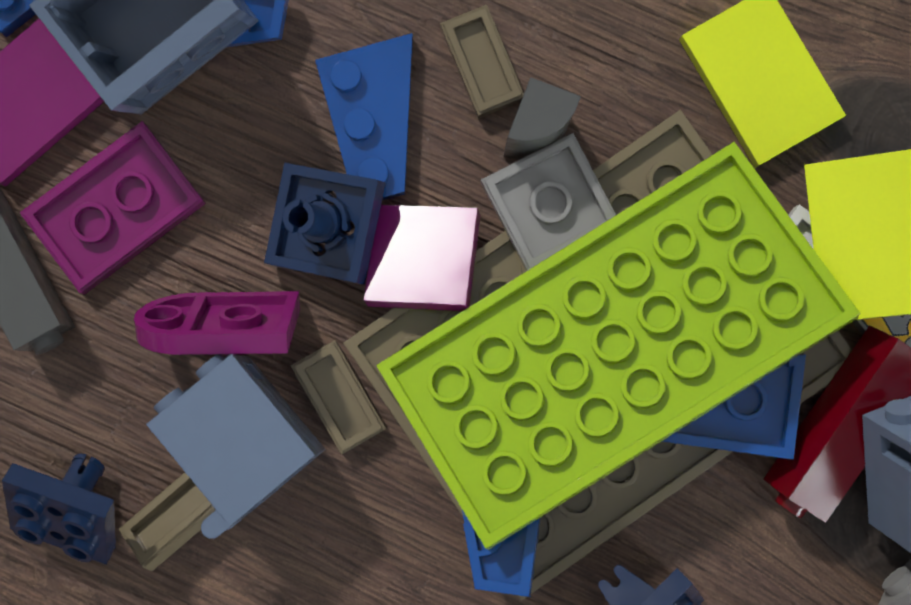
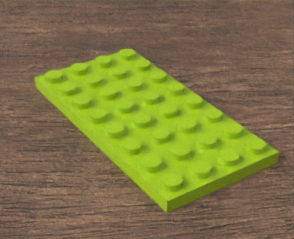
(615, 344)

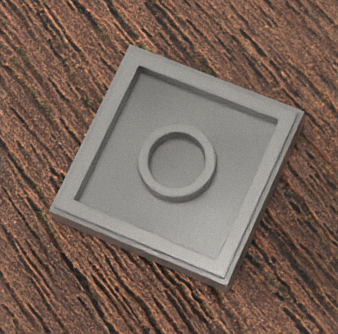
(548, 200)

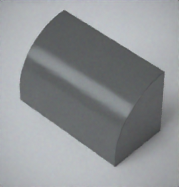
(540, 119)

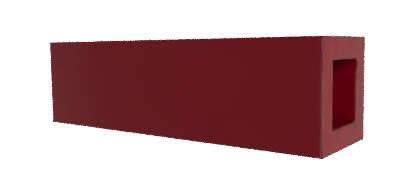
(831, 436)

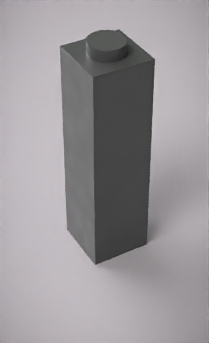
(28, 301)

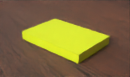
(762, 78)
(865, 228)

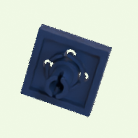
(306, 219)
(62, 511)

